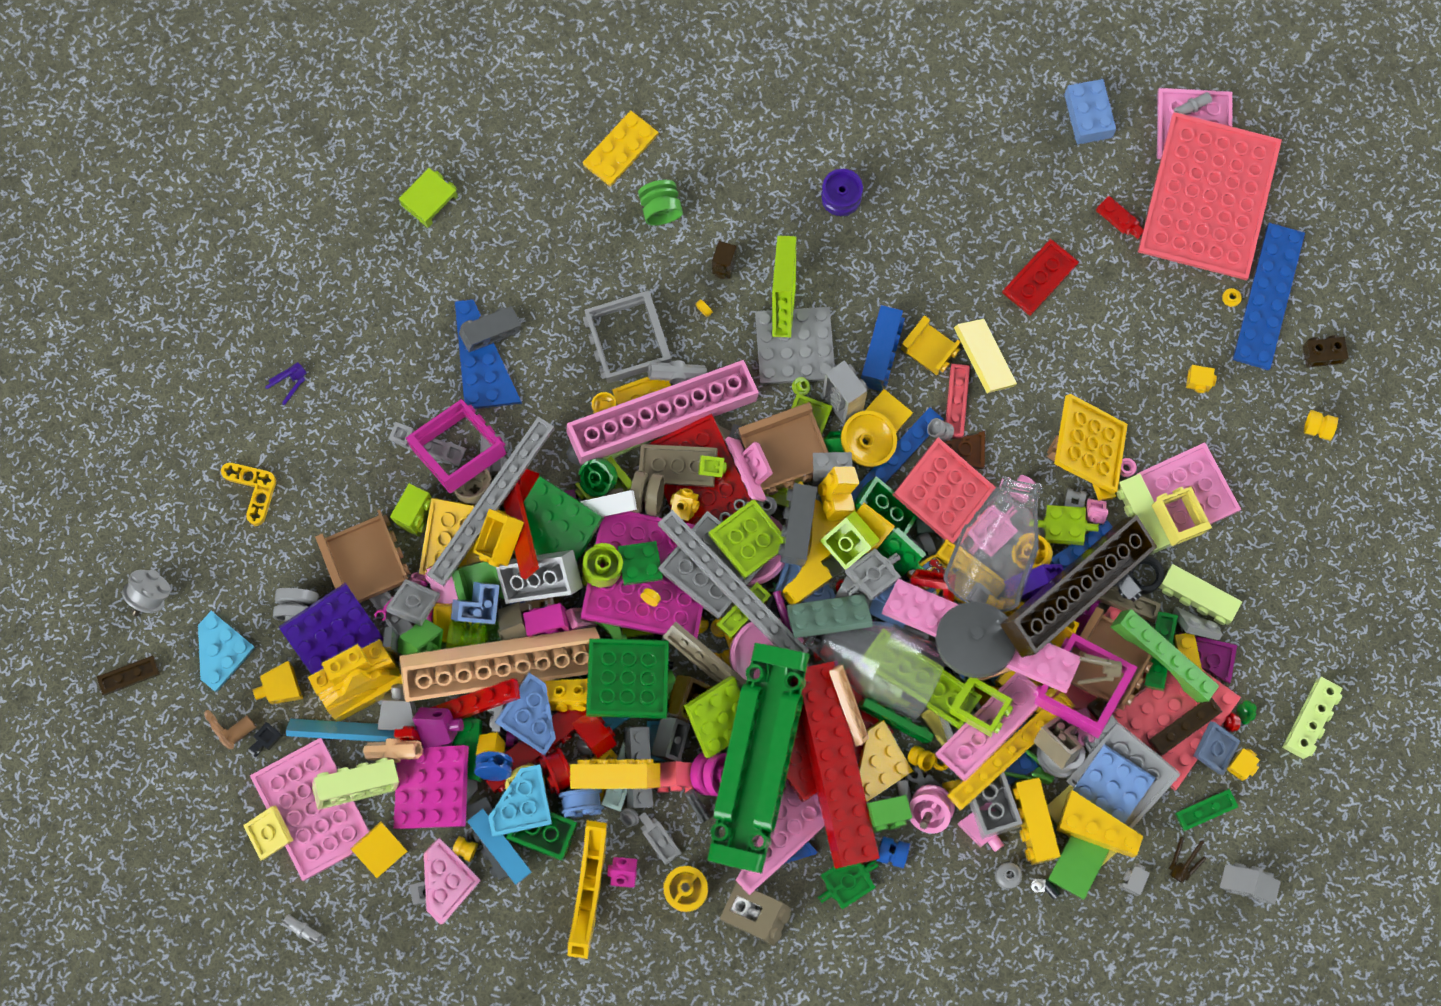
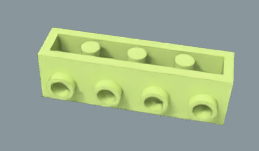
(1312, 718)

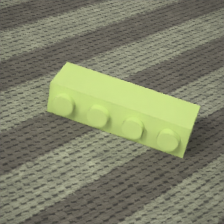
(1138, 502)
(1200, 595)

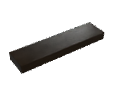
(1184, 726)

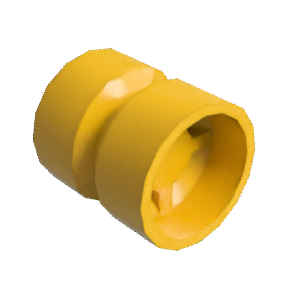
(603, 401)
(1320, 425)

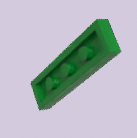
(1157, 675)
(898, 722)

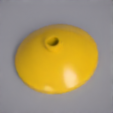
(878, 433)

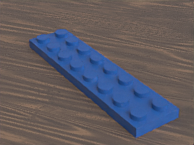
(1268, 296)

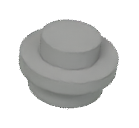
(629, 817)

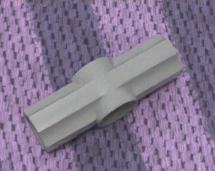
(675, 371)

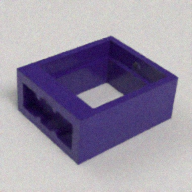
(1040, 577)

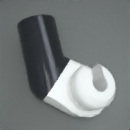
(1045, 885)

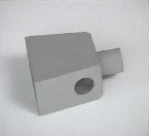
(395, 710)

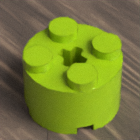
(612, 569)

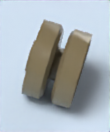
(648, 492)

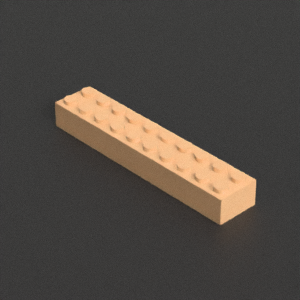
(487, 664)

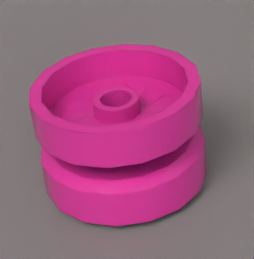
(707, 773)

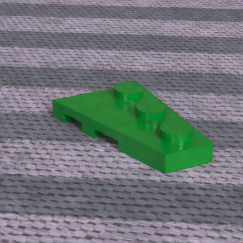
(469, 737)

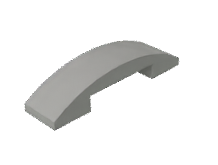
(439, 450)

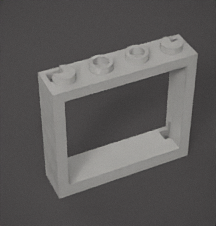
(615, 306)

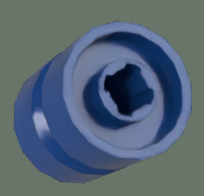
(900, 853)

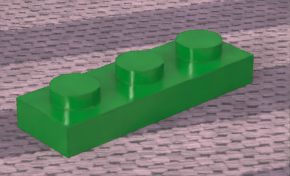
(1206, 810)

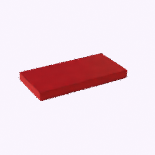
(1040, 277)

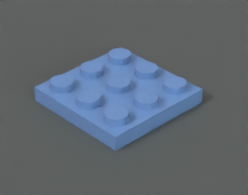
(1113, 783)

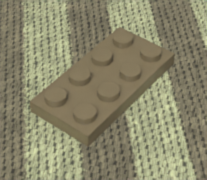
(676, 463)

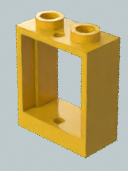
(498, 538)

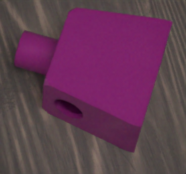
(436, 726)

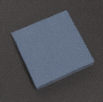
(1216, 748)

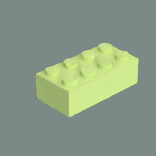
(355, 783)

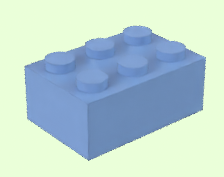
(1090, 111)

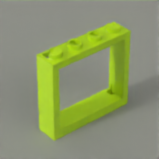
(784, 286)

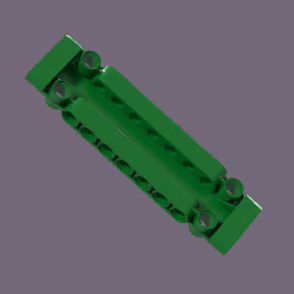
(758, 757)

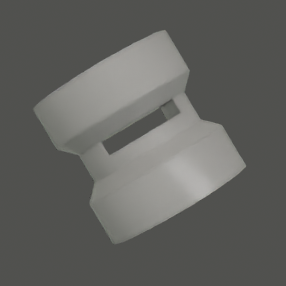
(940, 429)

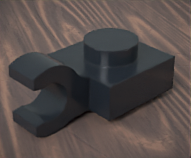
(265, 737)

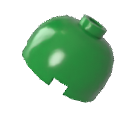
(598, 477)

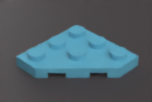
(220, 651)
(522, 804)

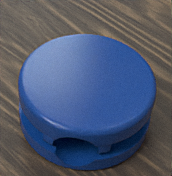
(493, 766)

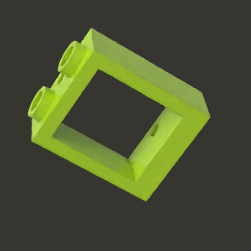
(956, 708)

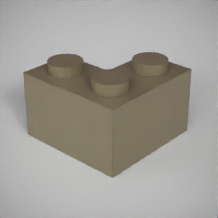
(511, 622)
(1057, 741)

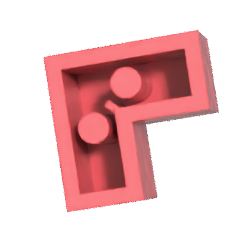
(674, 776)

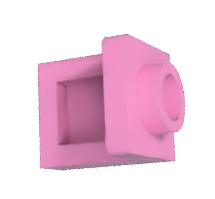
(1096, 511)

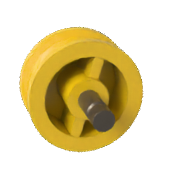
(685, 888)

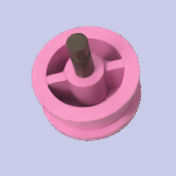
(931, 809)

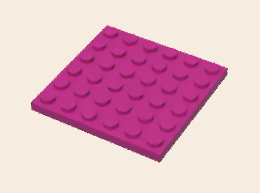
(623, 604)

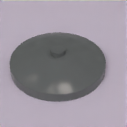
(973, 640)

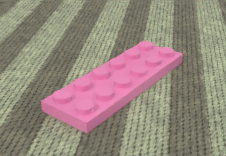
(970, 747)

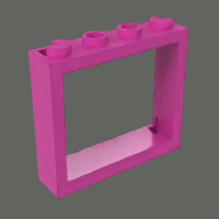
(440, 424)
(1070, 715)

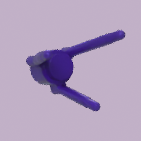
(295, 372)

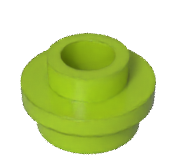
(797, 388)

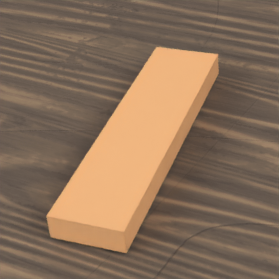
(849, 704)

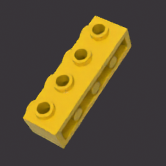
(567, 694)

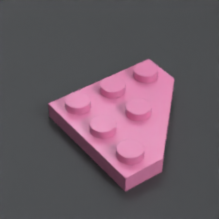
(446, 881)

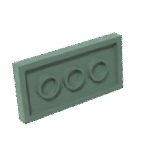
(829, 616)

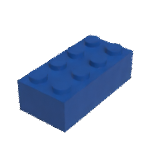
(883, 342)

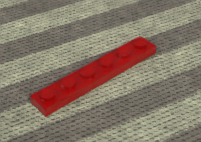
(483, 699)

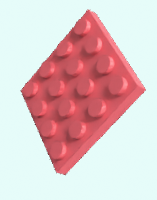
(944, 490)

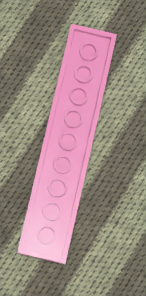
(925, 610)

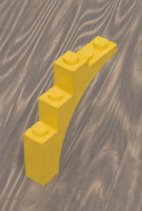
(813, 573)
(588, 890)

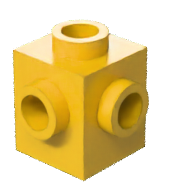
(684, 503)

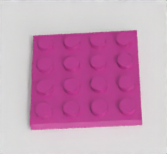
(432, 789)

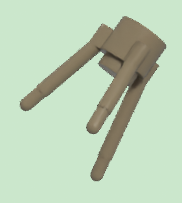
(1110, 668)

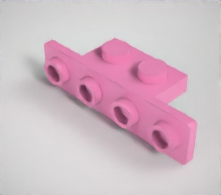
(751, 465)

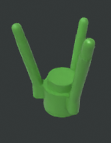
(1045, 778)

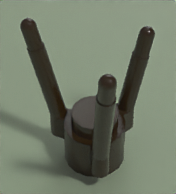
(1181, 871)

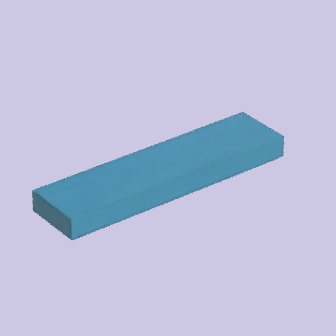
(500, 848)

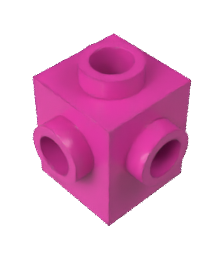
(623, 872)

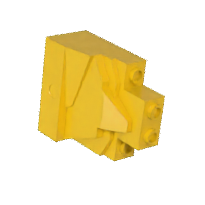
(355, 679)

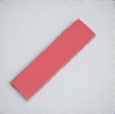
(957, 398)

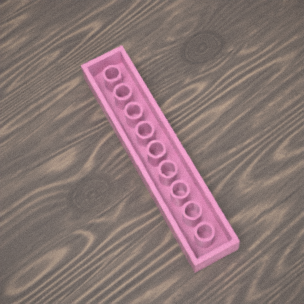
(661, 412)

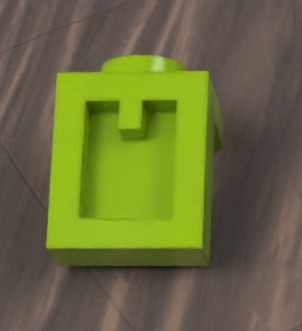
(711, 466)

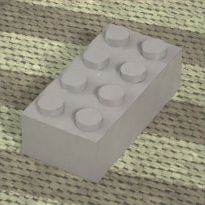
(844, 391)
(555, 577)

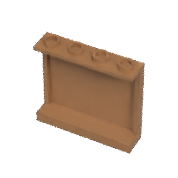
(787, 444)
(364, 558)
(1101, 634)

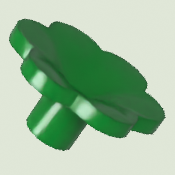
(1246, 712)

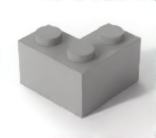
(1250, 883)

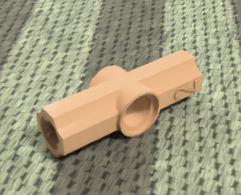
(393, 749)

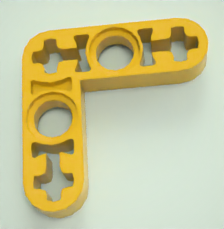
(260, 488)

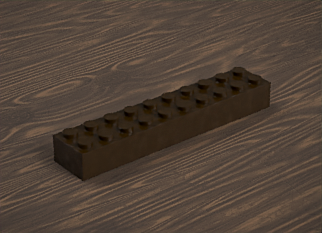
(1078, 586)

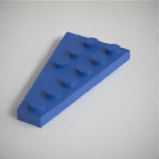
(482, 370)

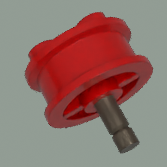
(557, 770)

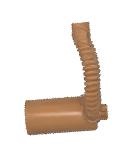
(234, 733)

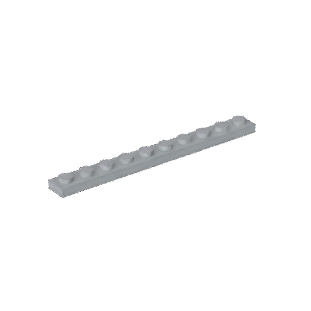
(491, 499)
(729, 583)

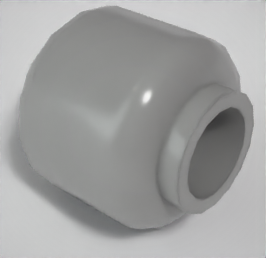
(1001, 876)

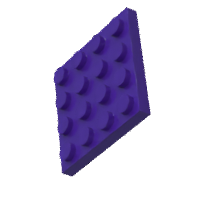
(329, 628)

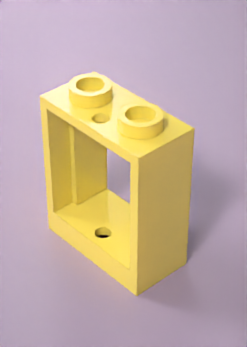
(1194, 509)

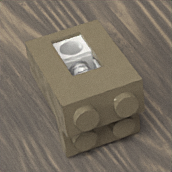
(768, 921)

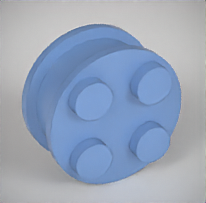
(581, 802)

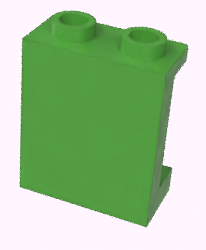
(476, 572)

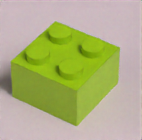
(412, 510)
(850, 540)

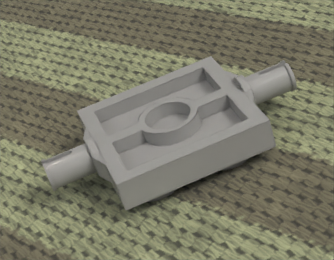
(873, 574)

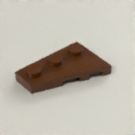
(970, 449)

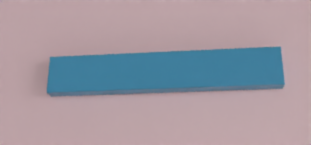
(337, 730)

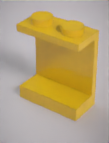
(930, 347)

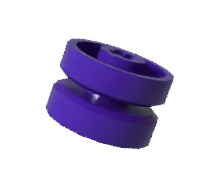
(842, 192)

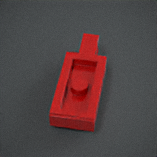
(1119, 217)

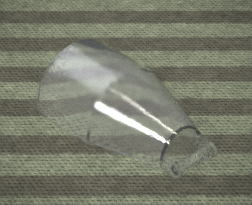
(997, 548)
(885, 664)

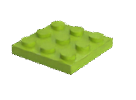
(748, 538)
(714, 715)

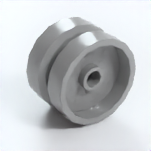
(292, 602)

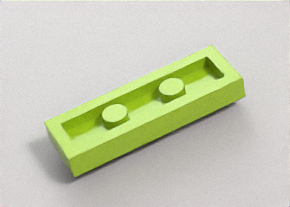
(735, 618)

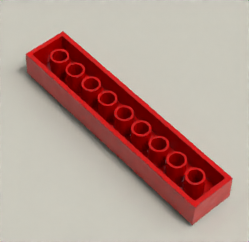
(835, 770)

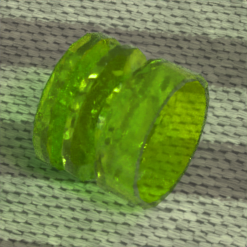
(461, 636)

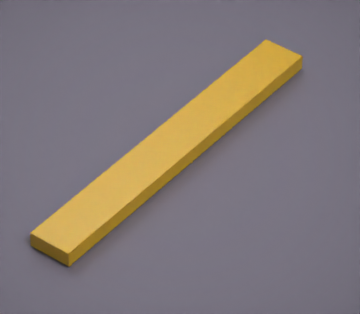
(1004, 756)

